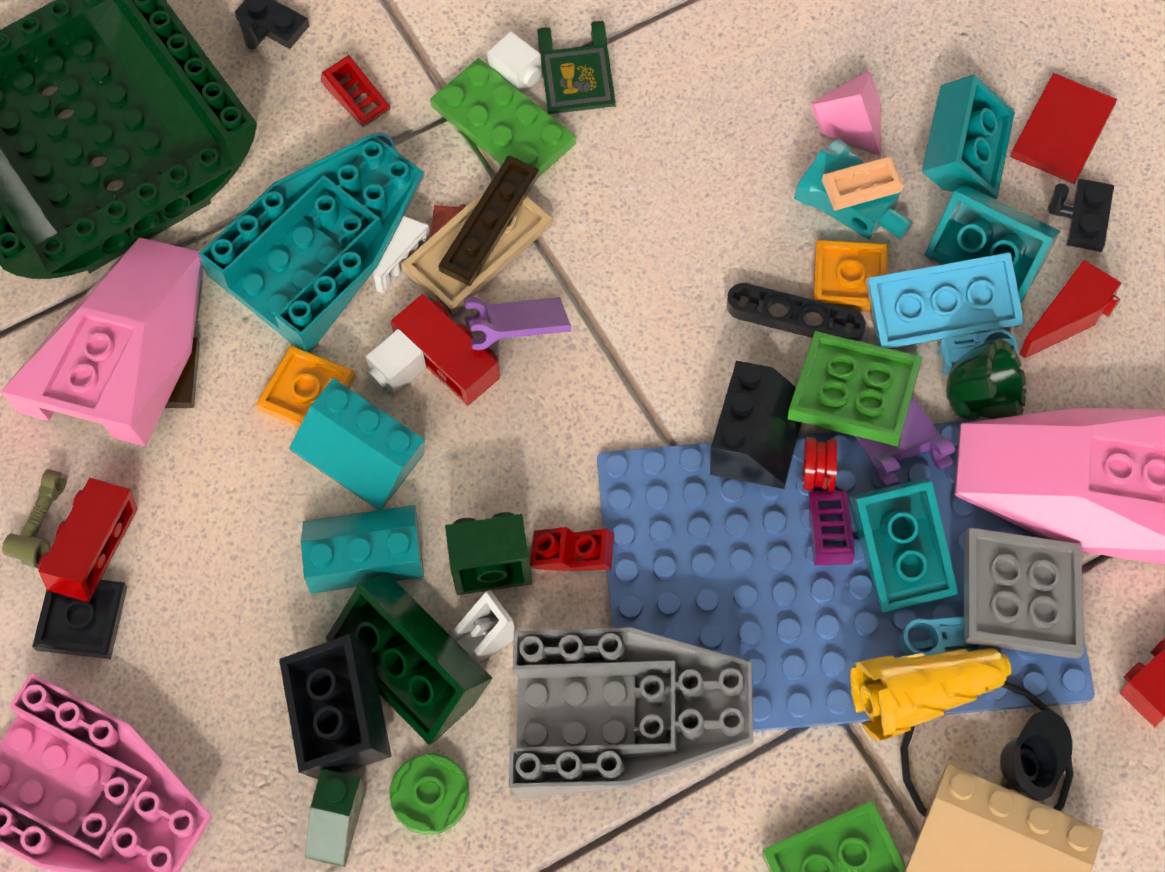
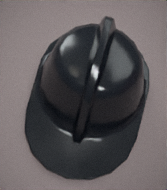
(1038, 756)

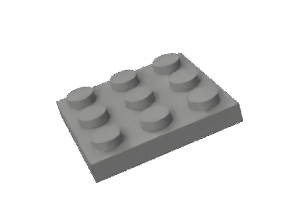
(1023, 593)

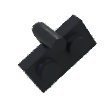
(270, 20)
(1087, 213)

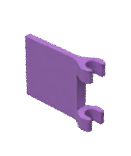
(515, 319)
(916, 438)

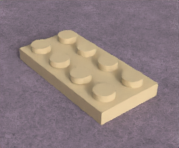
(423, 264)

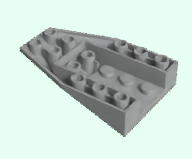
(621, 709)

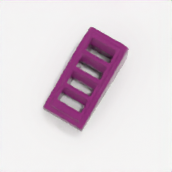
(831, 555)

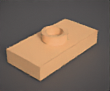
(862, 183)

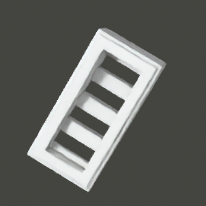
(406, 240)

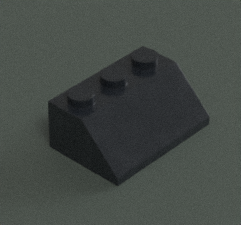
(753, 432)

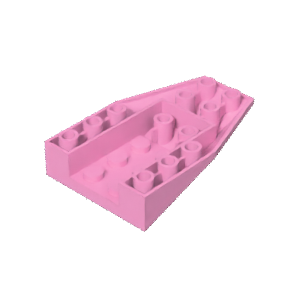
(118, 345)
(1072, 477)
(89, 791)

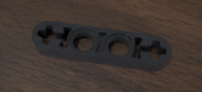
(797, 308)

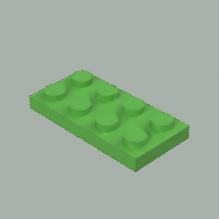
(502, 118)

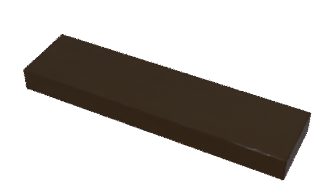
(489, 220)

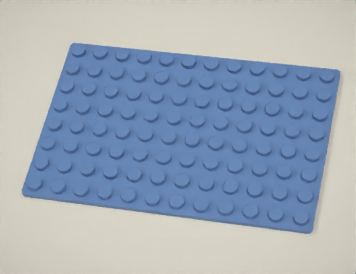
(738, 576)

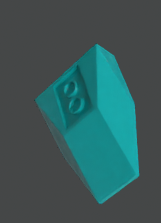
(314, 238)

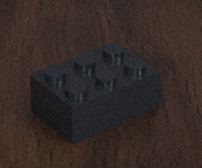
(334, 707)

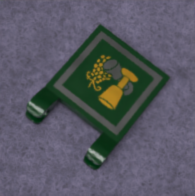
(577, 75)

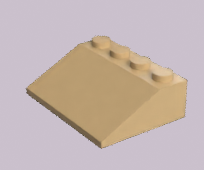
(993, 829)

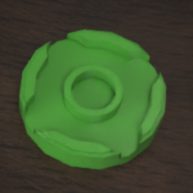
(429, 794)

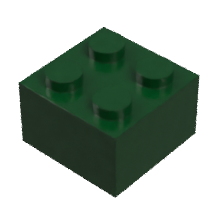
(488, 553)

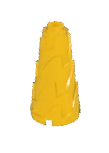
(921, 687)

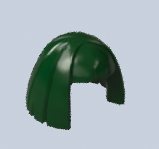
(987, 382)

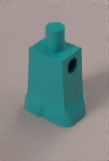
(863, 217)

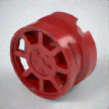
(819, 464)

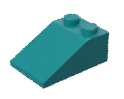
(904, 544)

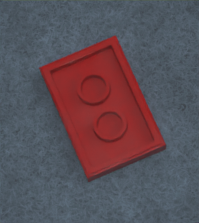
(1063, 128)

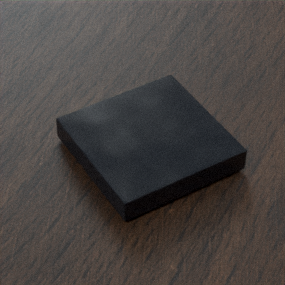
(80, 626)

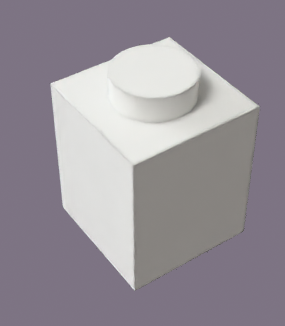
(515, 61)
(395, 363)

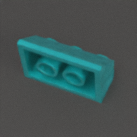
(968, 137)
(986, 227)
(357, 444)
(359, 547)

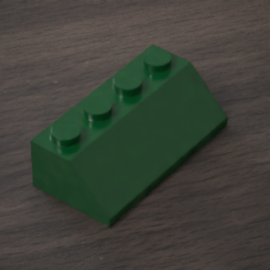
(414, 658)

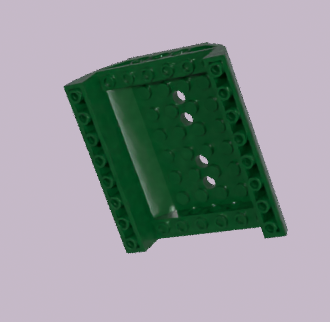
(138, 99)

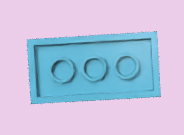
(944, 301)

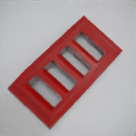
(348, 67)

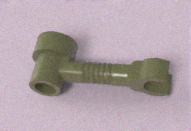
(27, 545)

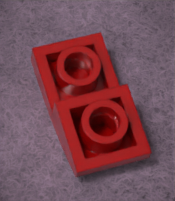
(572, 551)

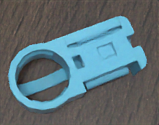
(955, 347)
(945, 635)

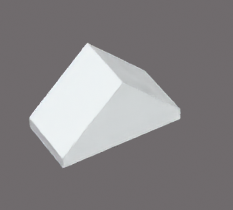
(484, 628)

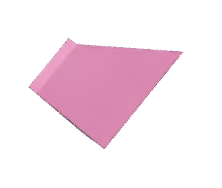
(852, 113)

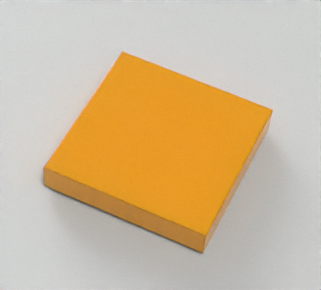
(843, 272)
(298, 384)

